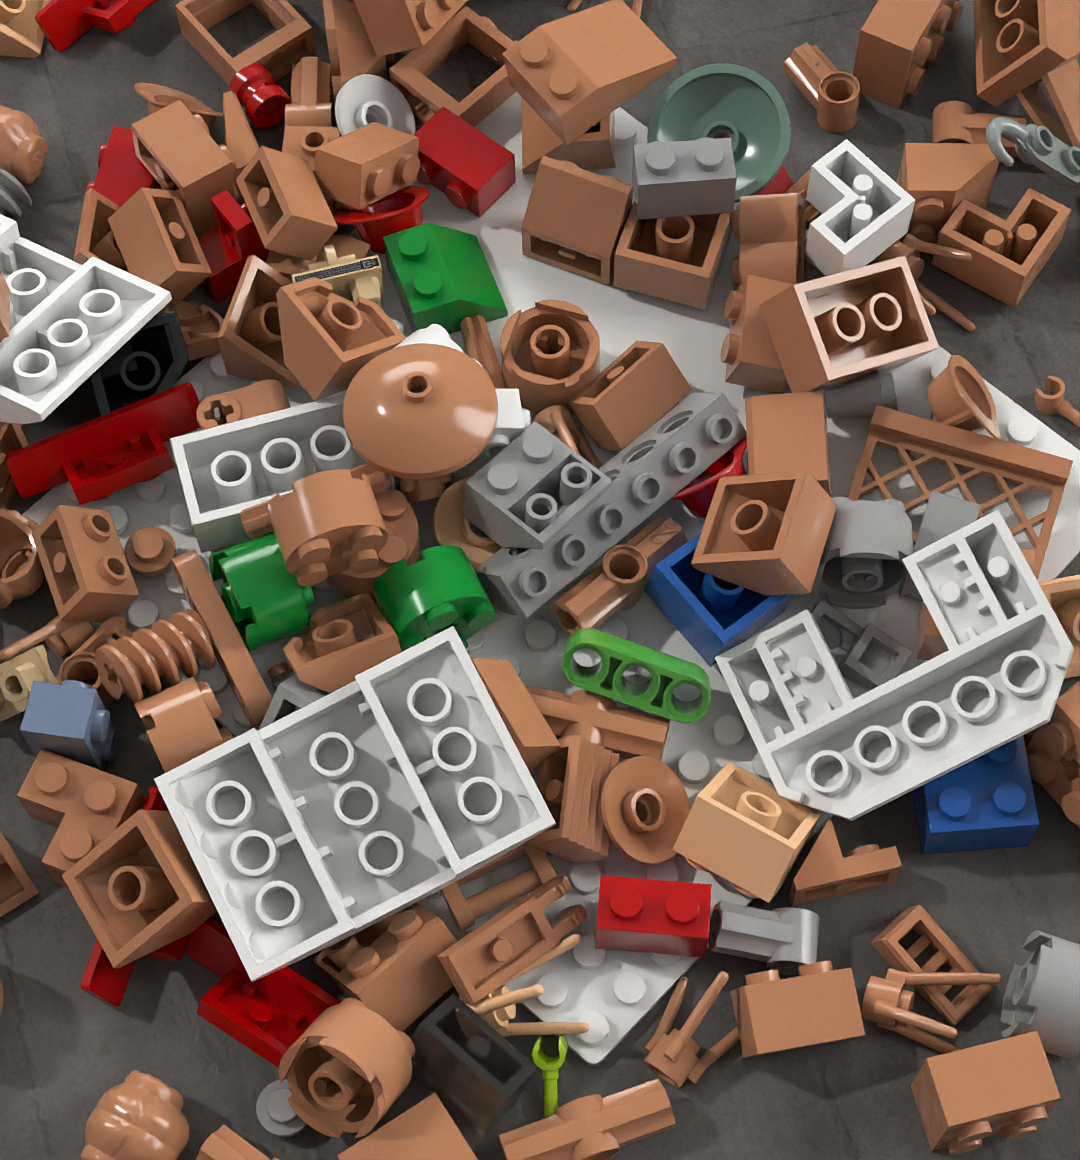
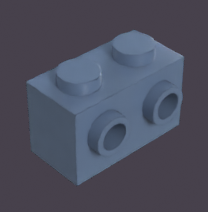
(70, 723)

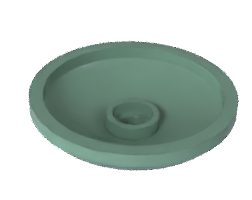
(728, 104)

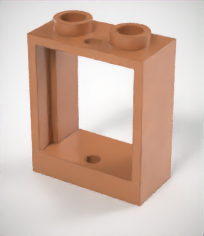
(275, 52)
(426, 97)

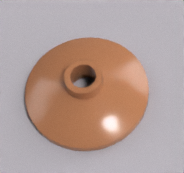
(661, 806)

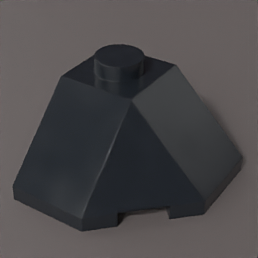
(143, 365)

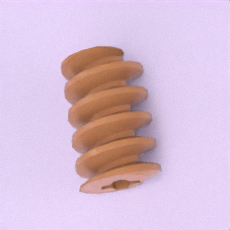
(155, 654)

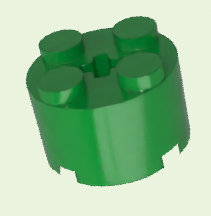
(261, 592)
(433, 597)

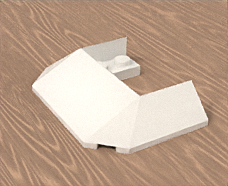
(978, 695)

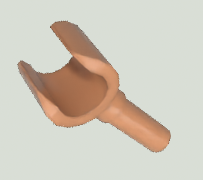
(1055, 402)

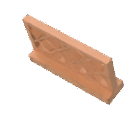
(968, 452)

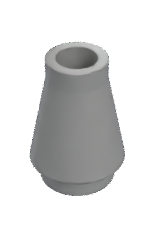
(861, 396)

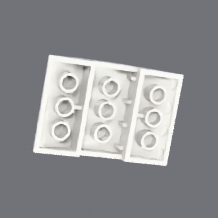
(62, 323)
(354, 805)

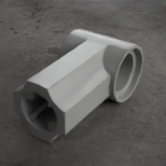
(778, 937)

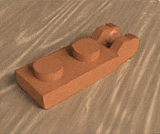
(509, 941)

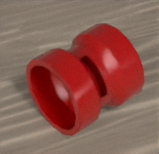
(259, 95)

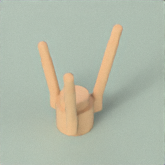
(500, 1004)

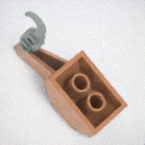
(1032, 55)

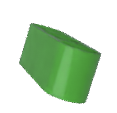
(653, 695)

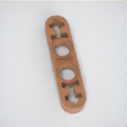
(226, 640)

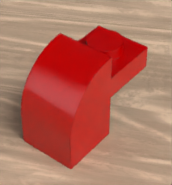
(229, 246)

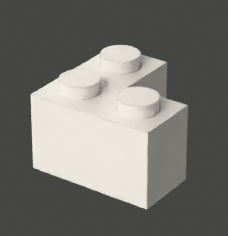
(859, 211)

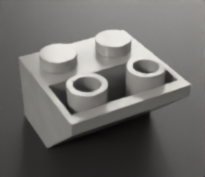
(532, 490)

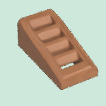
(238, 134)
(945, 950)

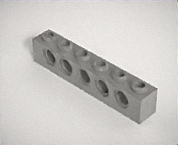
(643, 480)

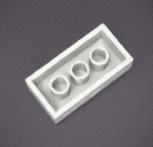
(254, 461)

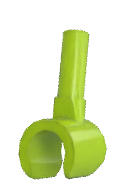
(550, 1072)

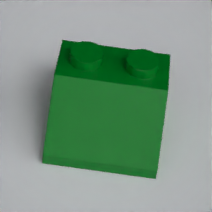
(441, 277)

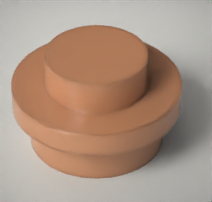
(150, 551)

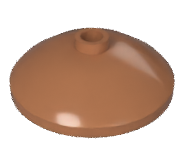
(423, 431)

